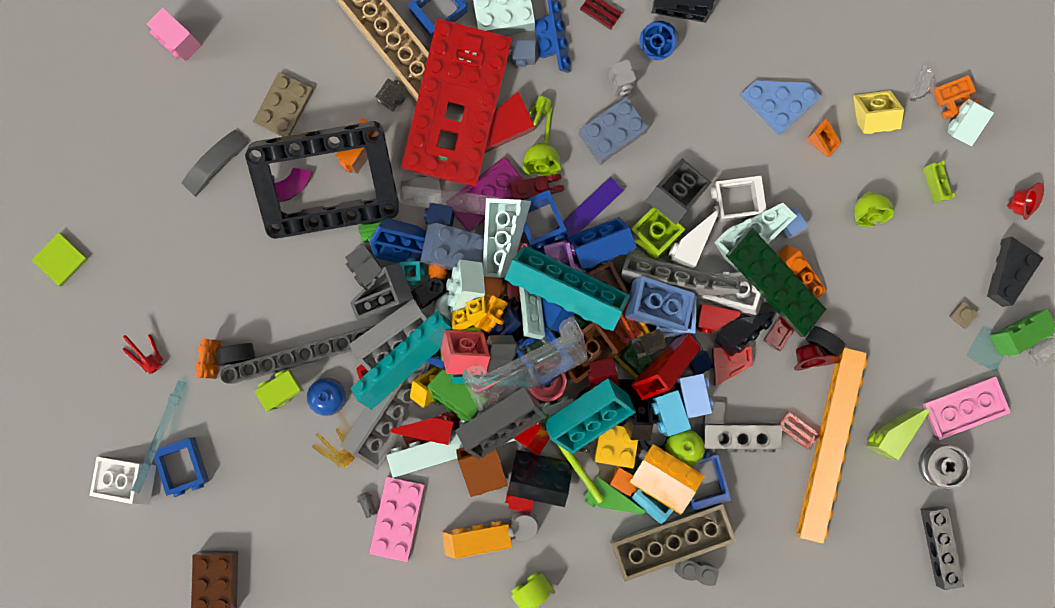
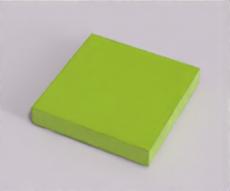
(59, 259)

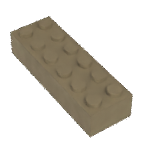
(672, 541)

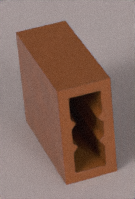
(481, 474)

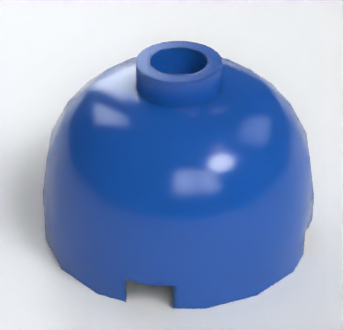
(659, 40)
(326, 396)

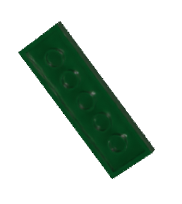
(776, 282)

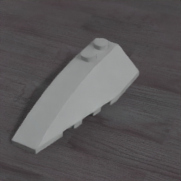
(678, 276)
(371, 434)

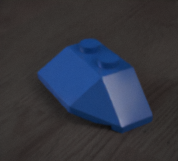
(397, 241)

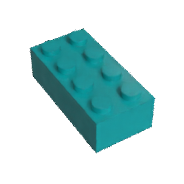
(589, 416)

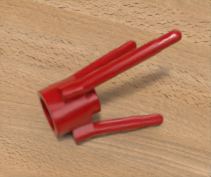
(149, 364)

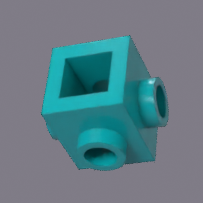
(413, 264)

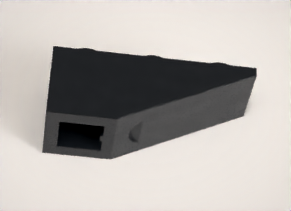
(739, 332)

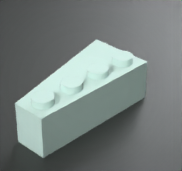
(502, 234)

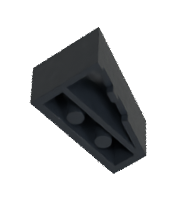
(1013, 271)

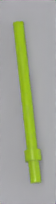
(579, 470)

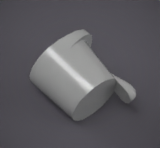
(523, 526)

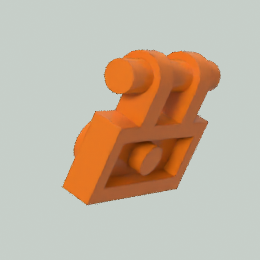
(953, 91)
(207, 361)

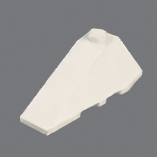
(746, 301)

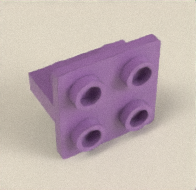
(562, 252)

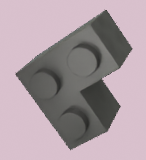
(364, 265)

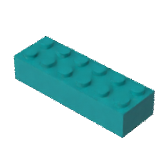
(567, 287)

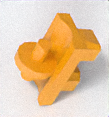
(494, 309)

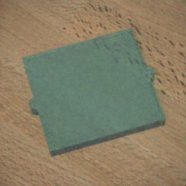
(984, 351)

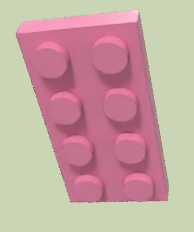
(966, 408)
(397, 519)

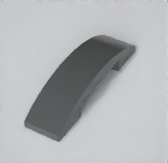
(212, 161)

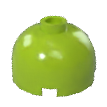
(541, 160)
(872, 208)
(686, 447)

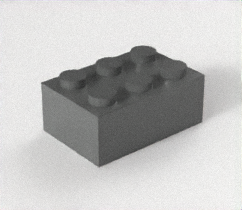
(678, 191)

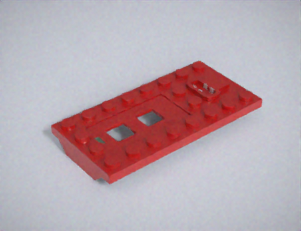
(461, 69)

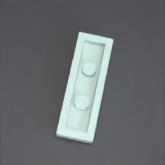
(532, 314)

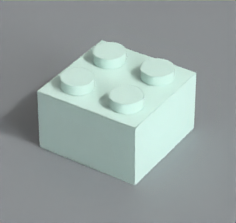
(465, 284)

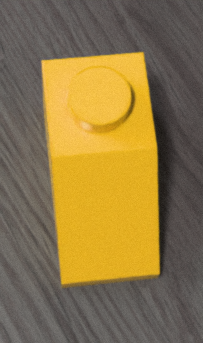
(420, 391)

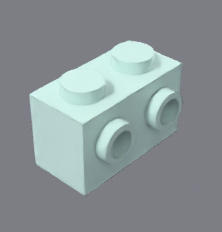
(969, 122)

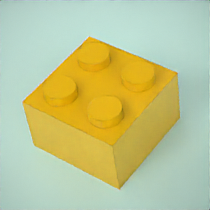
(616, 448)

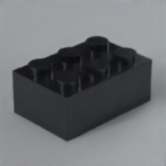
(540, 478)

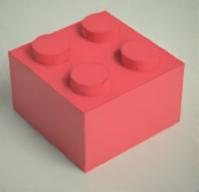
(464, 350)

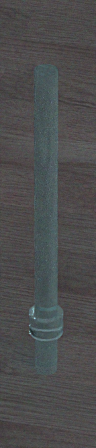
(174, 399)

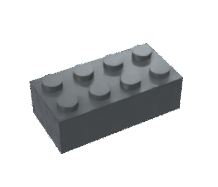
(500, 423)

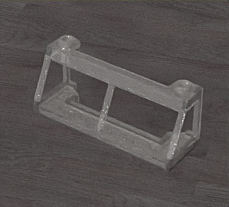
(529, 369)

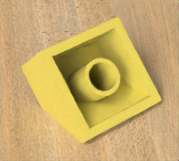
(878, 112)

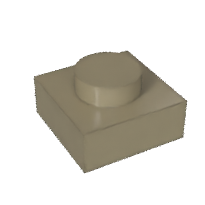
(963, 315)

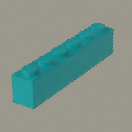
(401, 361)

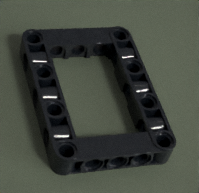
(315, 144)

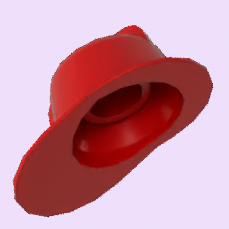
(1027, 201)

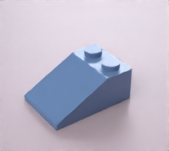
(659, 304)

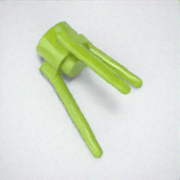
(541, 108)

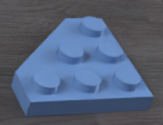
(780, 101)

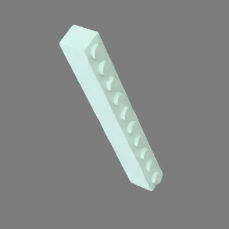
(431, 453)

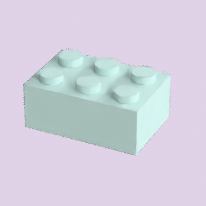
(504, 16)

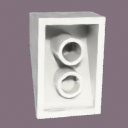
(689, 248)
(115, 479)

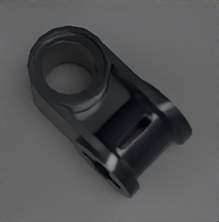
(425, 295)

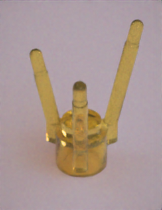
(342, 458)

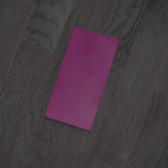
(490, 183)

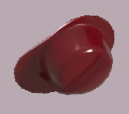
(813, 356)

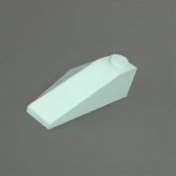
(766, 224)

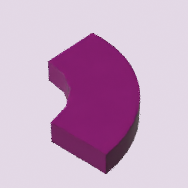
(293, 184)

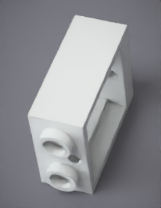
(757, 196)

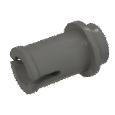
(366, 503)

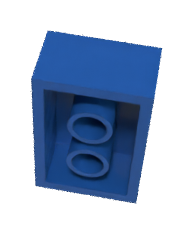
(602, 243)

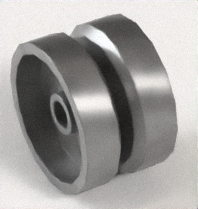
(944, 466)

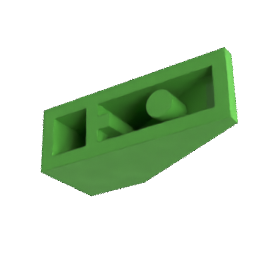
(612, 498)

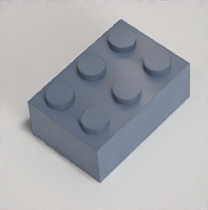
(613, 130)
(448, 245)

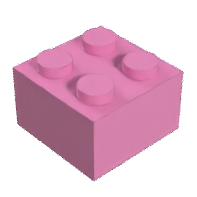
(173, 35)

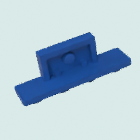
(551, 36)

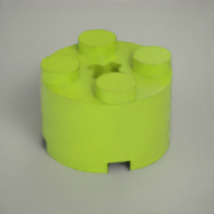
(533, 593)

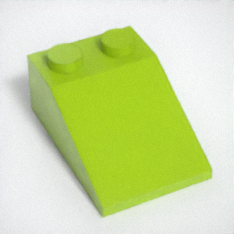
(894, 437)

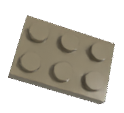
(283, 105)

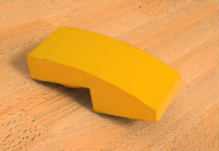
(466, 317)

